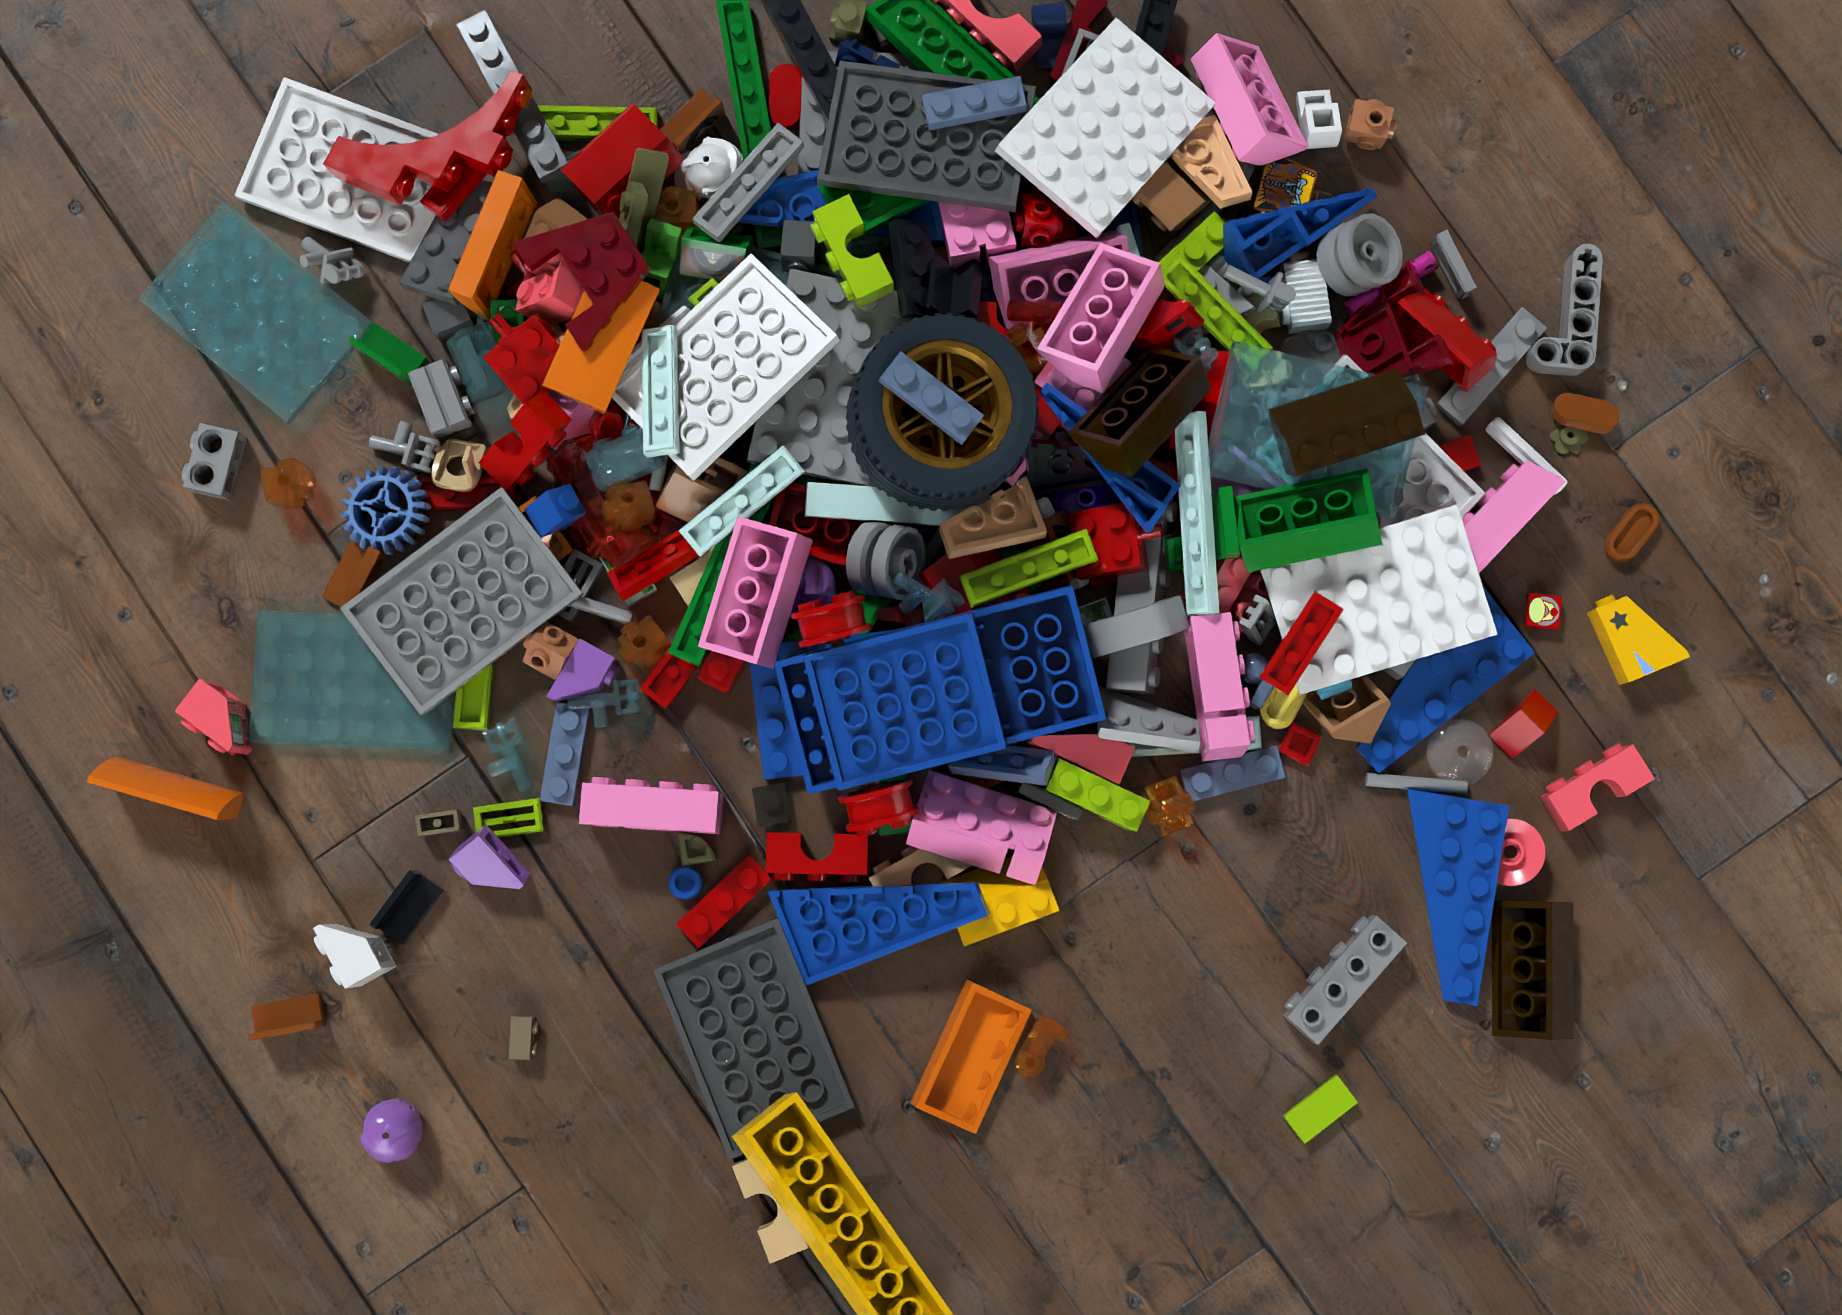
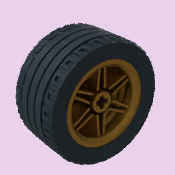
(993, 380)

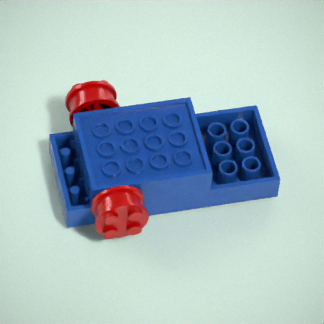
(929, 694)

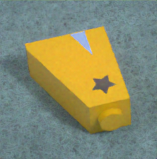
(1633, 639)

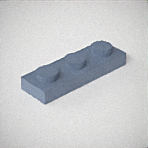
(974, 103)
(930, 397)
(565, 755)
(1009, 764)
(1232, 773)

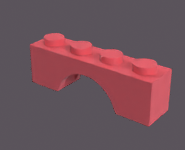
(1008, 38)

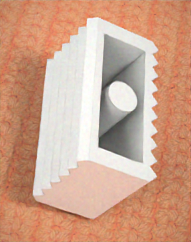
(1311, 304)

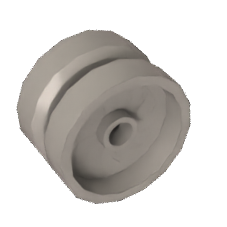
(1359, 255)
(879, 554)

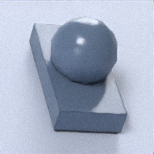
(1254, 666)

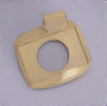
(471, 453)

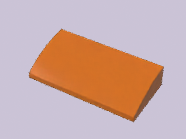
(486, 256)
(594, 374)
(168, 788)
(970, 1056)

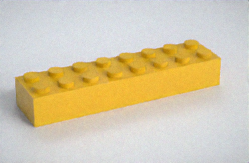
(835, 1213)

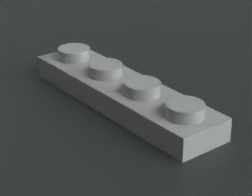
(748, 182)
(1510, 346)

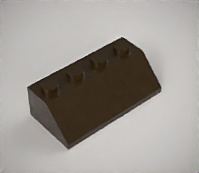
(1141, 409)
(1345, 422)
(1533, 970)

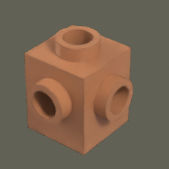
(1370, 124)
(548, 649)

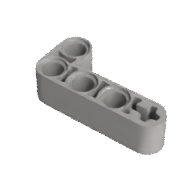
(1573, 309)
(1136, 627)

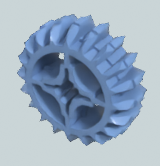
(387, 497)

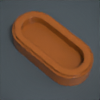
(1585, 413)
(1631, 532)

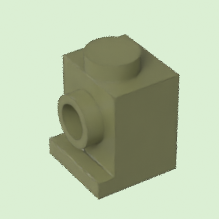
(848, 21)

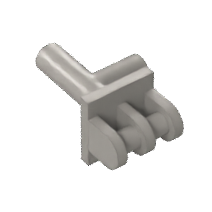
(335, 265)
(1274, 295)
(416, 453)

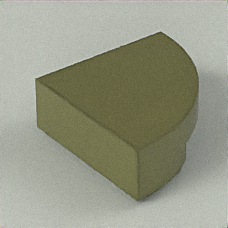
(694, 849)

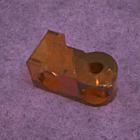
(1031, 1054)

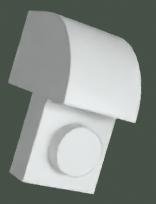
(1318, 119)

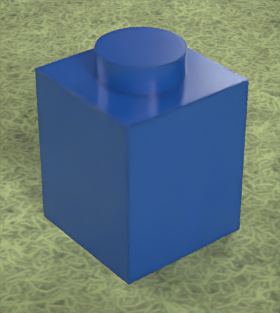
(555, 510)

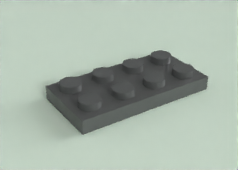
(442, 249)

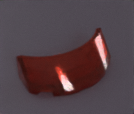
(591, 530)

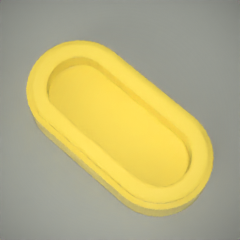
(1280, 708)

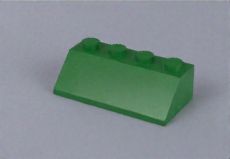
(1307, 520)

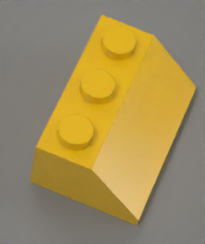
(1008, 900)

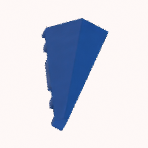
(1269, 238)
(1144, 493)

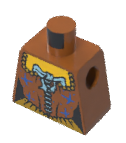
(1285, 185)

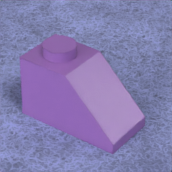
(584, 672)
(488, 862)

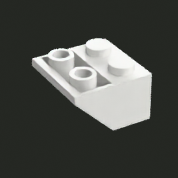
(353, 953)

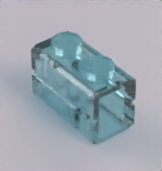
(467, 350)
(621, 459)

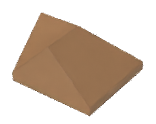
(1352, 713)

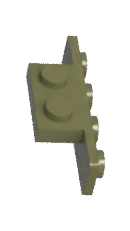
(642, 193)

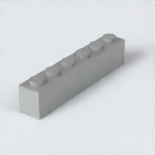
(1136, 667)

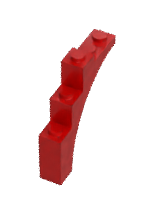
(437, 160)

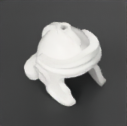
(710, 175)

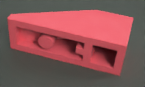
(1093, 754)

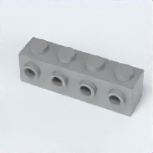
(1344, 978)

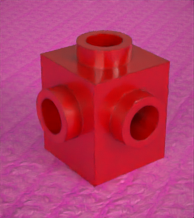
(1037, 220)

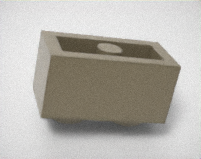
(439, 823)
(522, 1037)

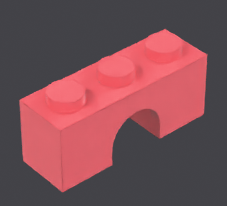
(1570, 800)

